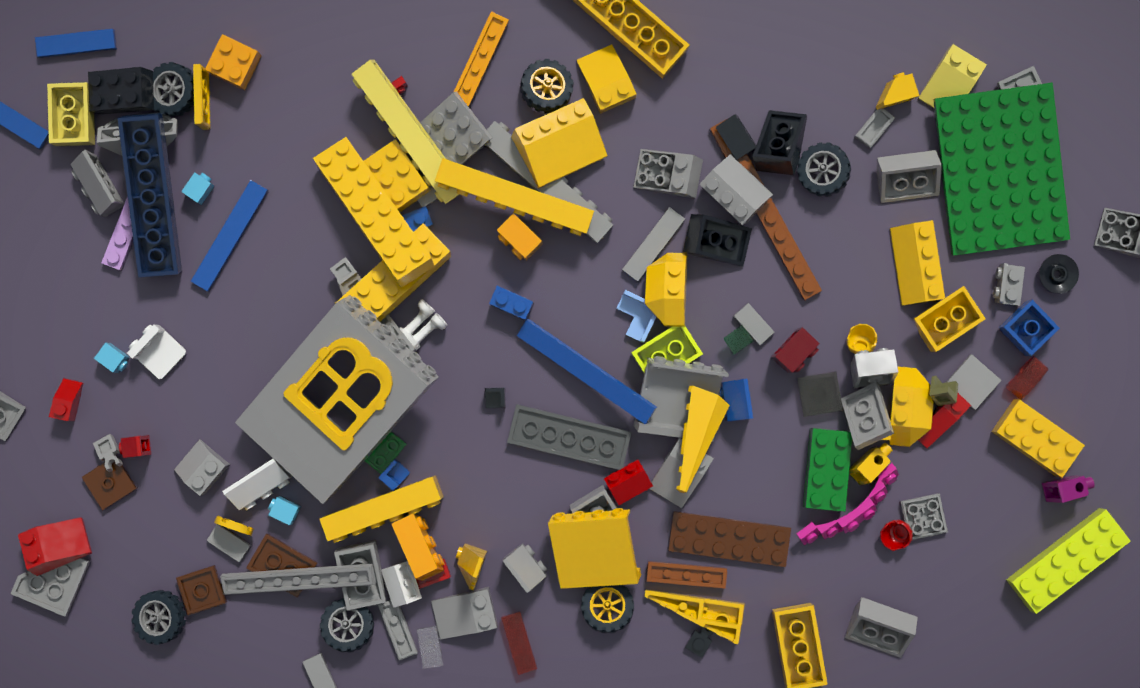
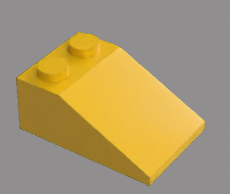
(606, 78)

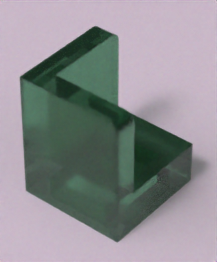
(738, 339)

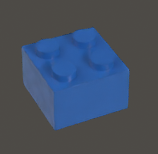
(1029, 328)

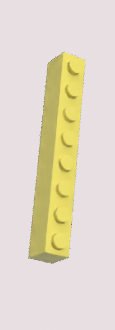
(402, 124)

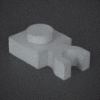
(107, 450)

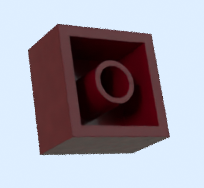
(796, 350)

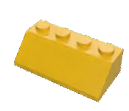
(917, 263)

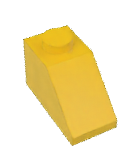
(898, 91)

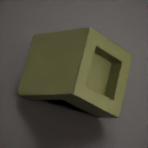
(943, 392)

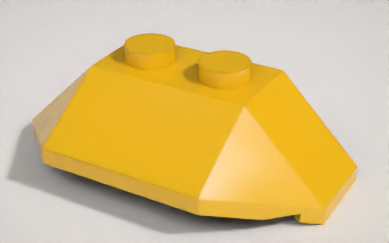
(667, 288)
(910, 407)

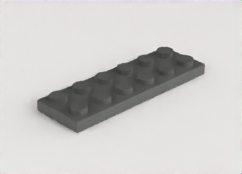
(569, 437)

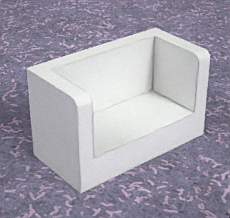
(401, 584)

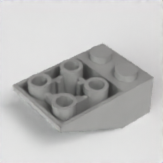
(668, 173)
(1119, 232)

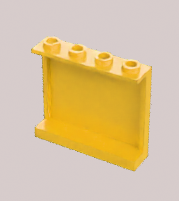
(593, 548)

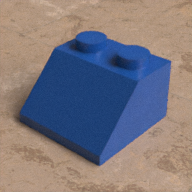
(737, 395)

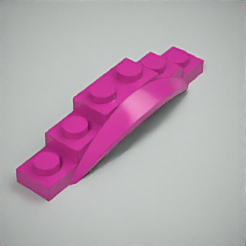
(852, 520)

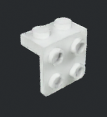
(157, 351)

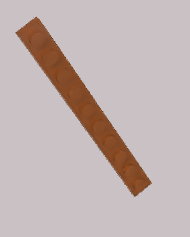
(778, 233)

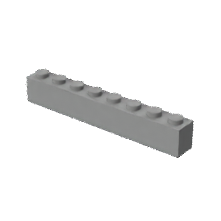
(505, 149)

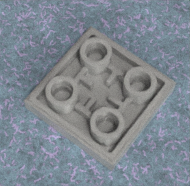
(974, 381)
(924, 515)

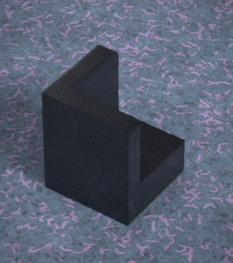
(495, 397)

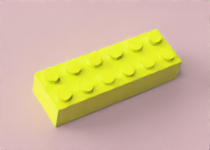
(1068, 560)

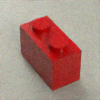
(628, 482)

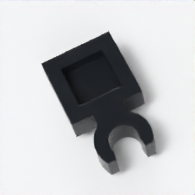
(699, 641)

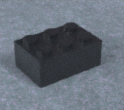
(121, 90)

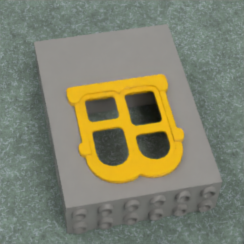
(301, 433)

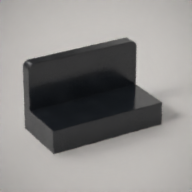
(736, 137)

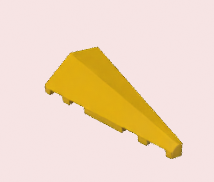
(704, 419)
(719, 616)

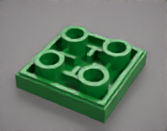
(386, 452)

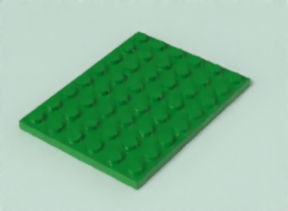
(1002, 169)

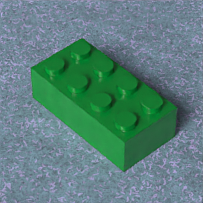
(827, 469)

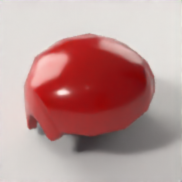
(896, 535)

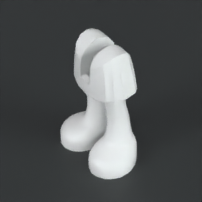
(435, 322)

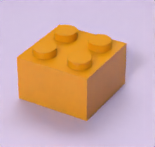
(233, 62)
(519, 237)

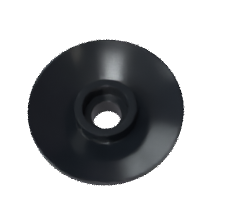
(1068, 273)

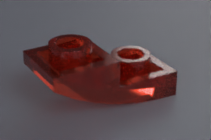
(1027, 378)

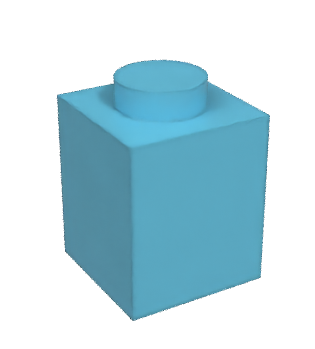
(198, 187)
(112, 358)
(284, 510)

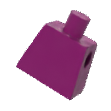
(1067, 488)

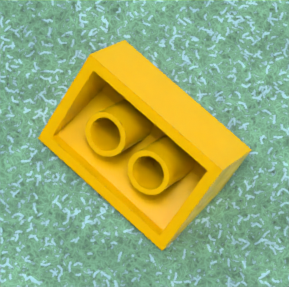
(948, 319)

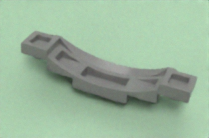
(347, 278)

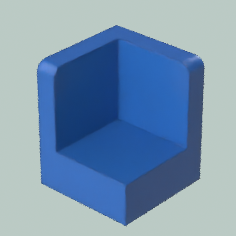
(394, 475)

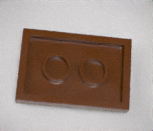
(276, 555)

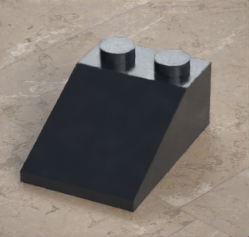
(780, 143)
(717, 239)

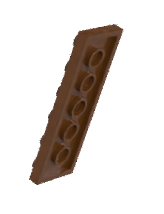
(729, 539)

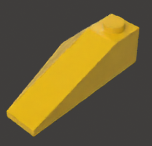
(470, 563)

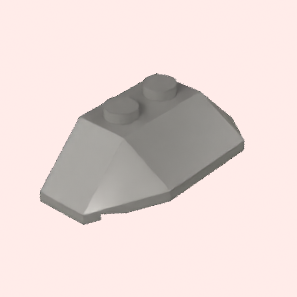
(109, 136)

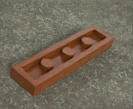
(686, 574)

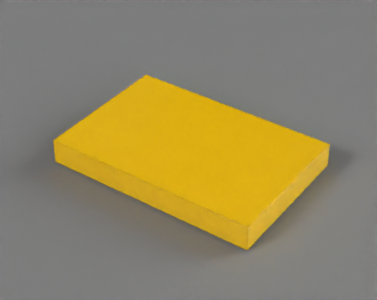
(201, 97)

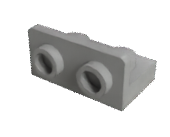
(1009, 284)

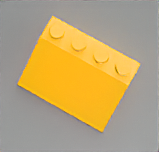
(559, 143)

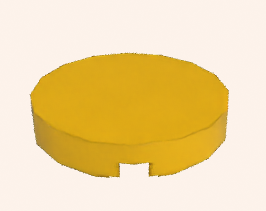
(233, 525)

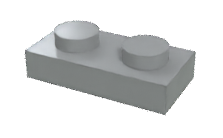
(1023, 78)

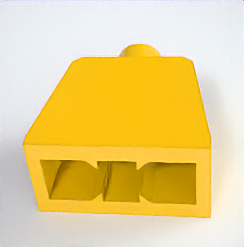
(865, 469)

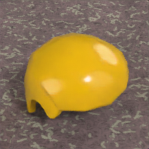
(861, 338)

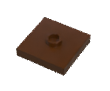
(109, 486)
(201, 590)

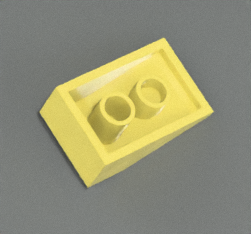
(953, 76)

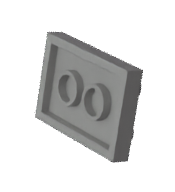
(867, 416)

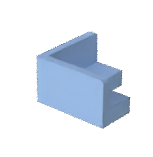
(643, 317)

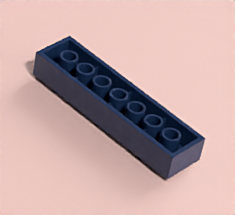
(150, 194)

